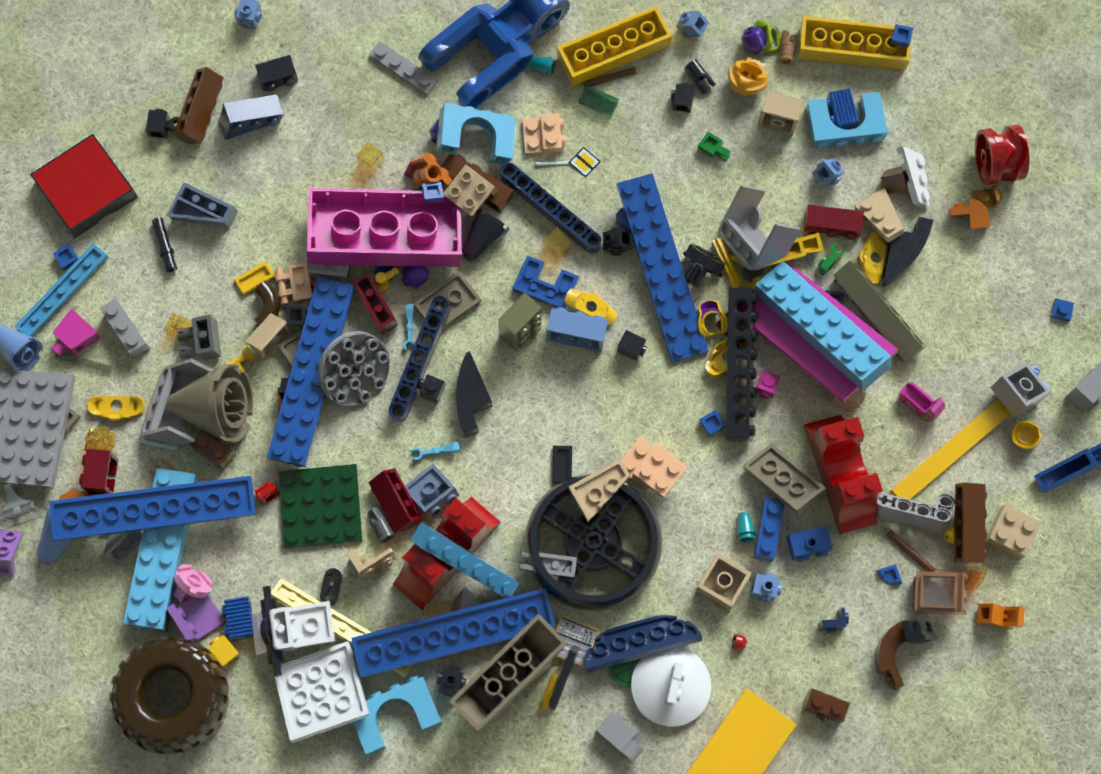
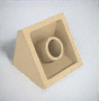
(268, 335)

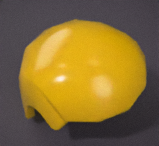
(1029, 432)

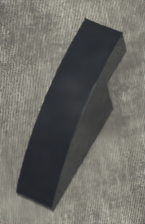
(905, 250)
(470, 395)

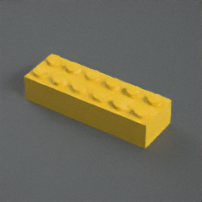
(851, 43)
(614, 46)

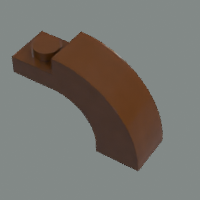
(886, 653)

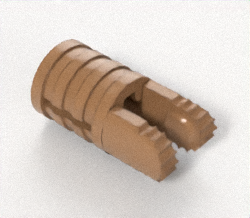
(787, 48)

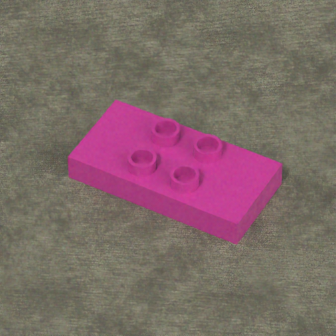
(382, 228)

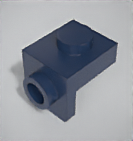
(833, 625)

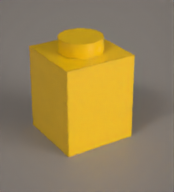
(223, 651)

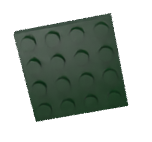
(320, 506)

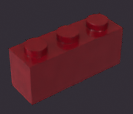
(833, 221)
(375, 303)
(395, 500)

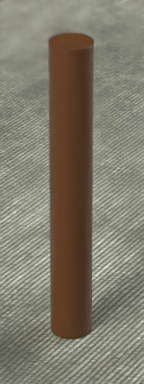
(610, 77)
(910, 551)

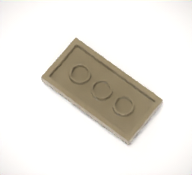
(784, 478)

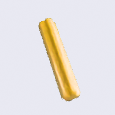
(729, 267)

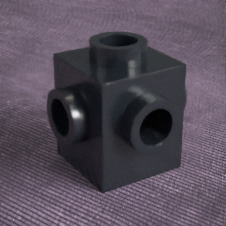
(617, 241)
(451, 689)

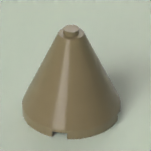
(216, 403)

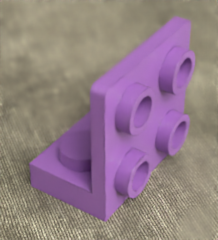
(8, 546)
(196, 617)

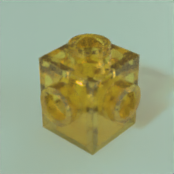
(100, 439)

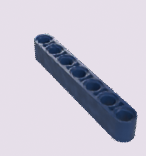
(548, 200)
(419, 349)

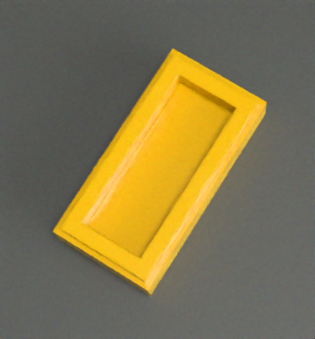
(250, 280)

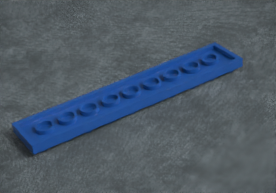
(661, 267)
(303, 394)
(152, 508)
(449, 632)

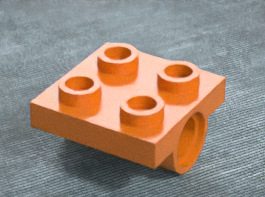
(429, 171)

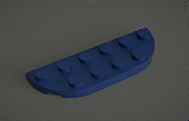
(639, 641)

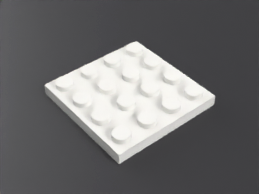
(321, 692)

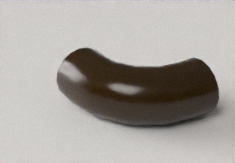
(269, 301)

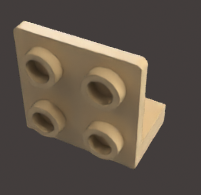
(469, 190)
(368, 569)

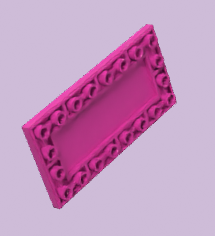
(802, 353)

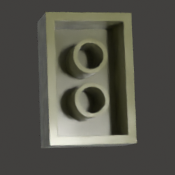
(520, 322)

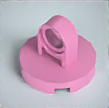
(191, 583)

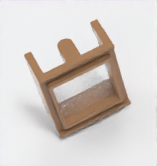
(939, 593)

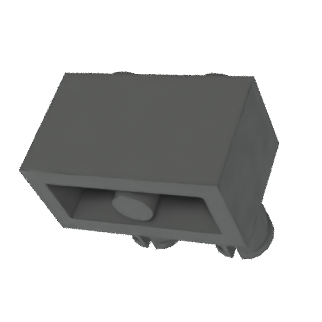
(205, 336)

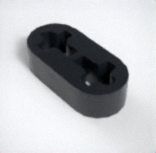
(335, 588)

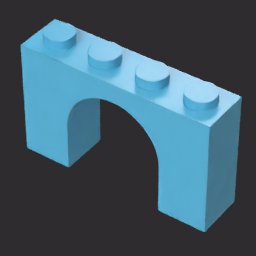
(498, 126)
(825, 133)
(414, 693)

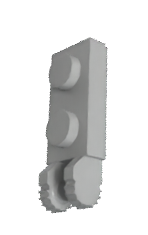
(553, 563)

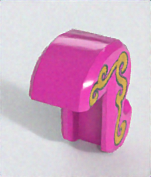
(920, 402)

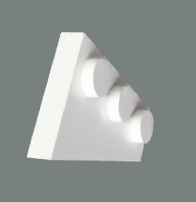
(915, 170)

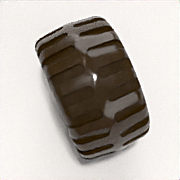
(196, 721)

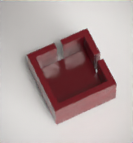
(97, 467)

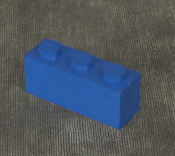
(768, 529)

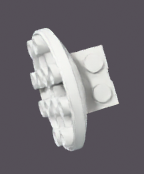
(671, 687)

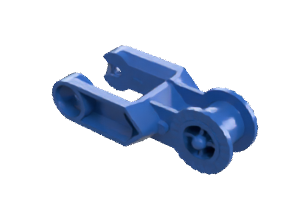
(504, 33)

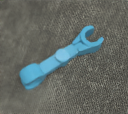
(409, 313)
(450, 448)

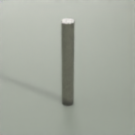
(84, 362)

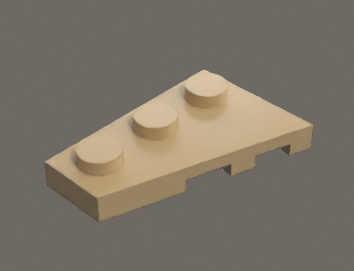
(881, 215)
(599, 487)

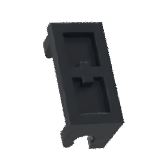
(915, 634)

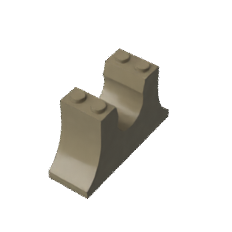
(508, 673)

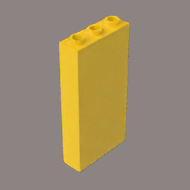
(744, 739)

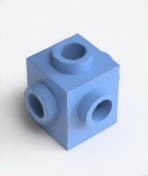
(248, 13)
(692, 24)
(828, 172)
(760, 591)

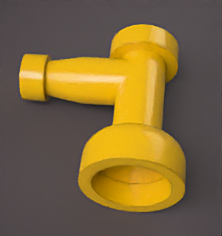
(382, 279)
(246, 355)

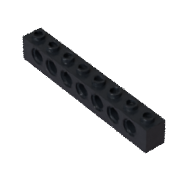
(737, 298)

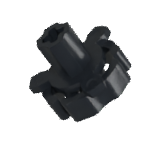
(702, 262)

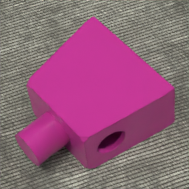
(73, 334)

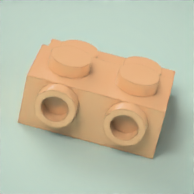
(543, 134)

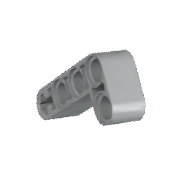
(916, 513)

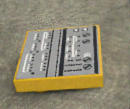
(576, 634)

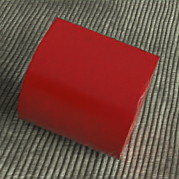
(267, 492)

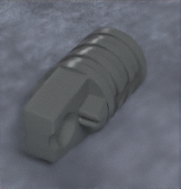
(380, 525)

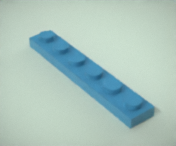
(61, 291)

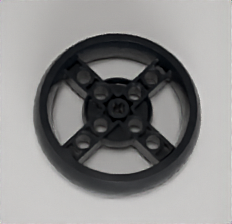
(639, 572)

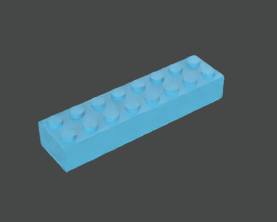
(823, 326)
(156, 564)

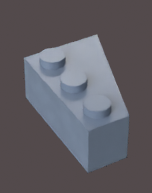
(201, 208)

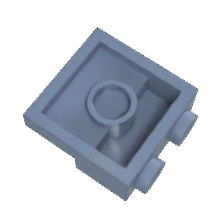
(431, 491)

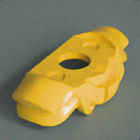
(874, 244)
(578, 300)
(716, 365)
(102, 407)

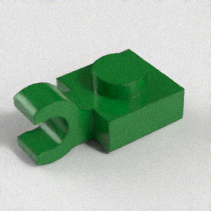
(713, 145)
(826, 263)

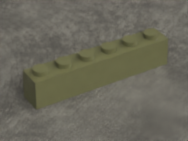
(879, 311)

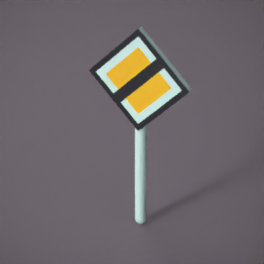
(583, 162)

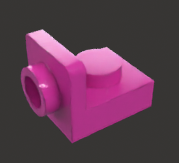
(767, 384)

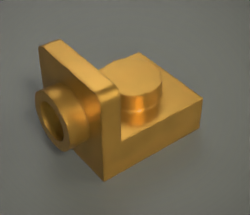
(989, 197)

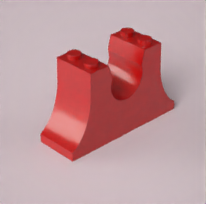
(840, 464)
(426, 574)

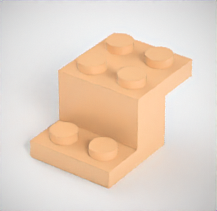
(653, 467)

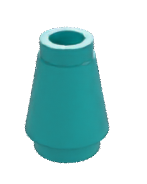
(542, 64)
(745, 528)

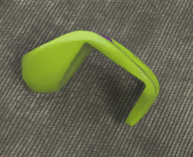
(767, 28)

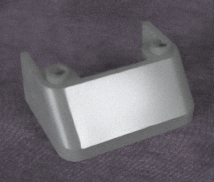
(743, 237)
(159, 422)

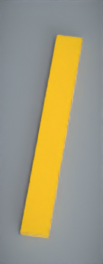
(951, 451)

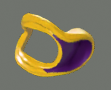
(711, 307)

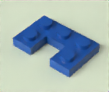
(550, 294)

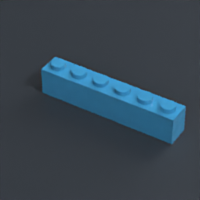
(464, 561)

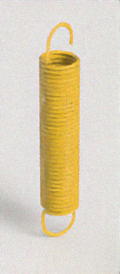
(549, 691)

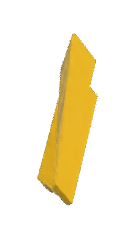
(800, 247)

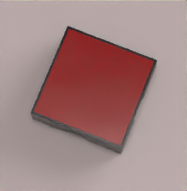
(83, 185)

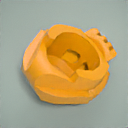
(747, 77)

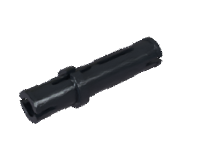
(166, 252)

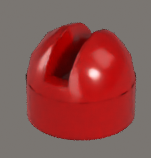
(740, 642)

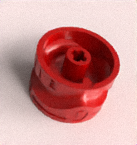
(1002, 155)

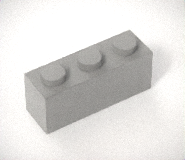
(124, 328)

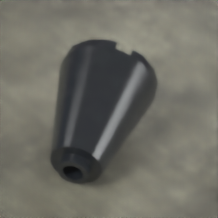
(483, 235)

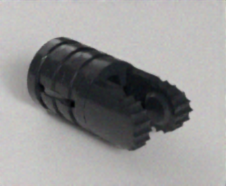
(698, 73)

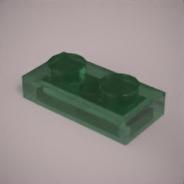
(598, 101)

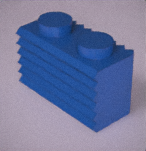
(842, 109)
(239, 620)

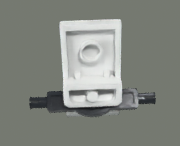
(289, 628)

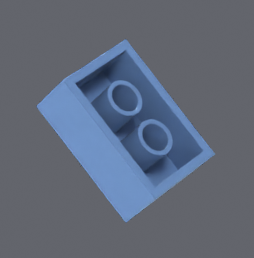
(576, 329)

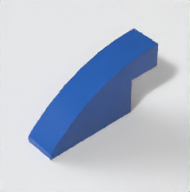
(1069, 468)

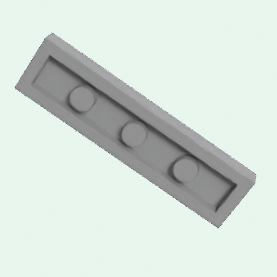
(403, 68)

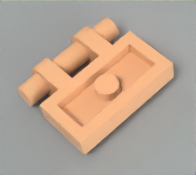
(300, 283)

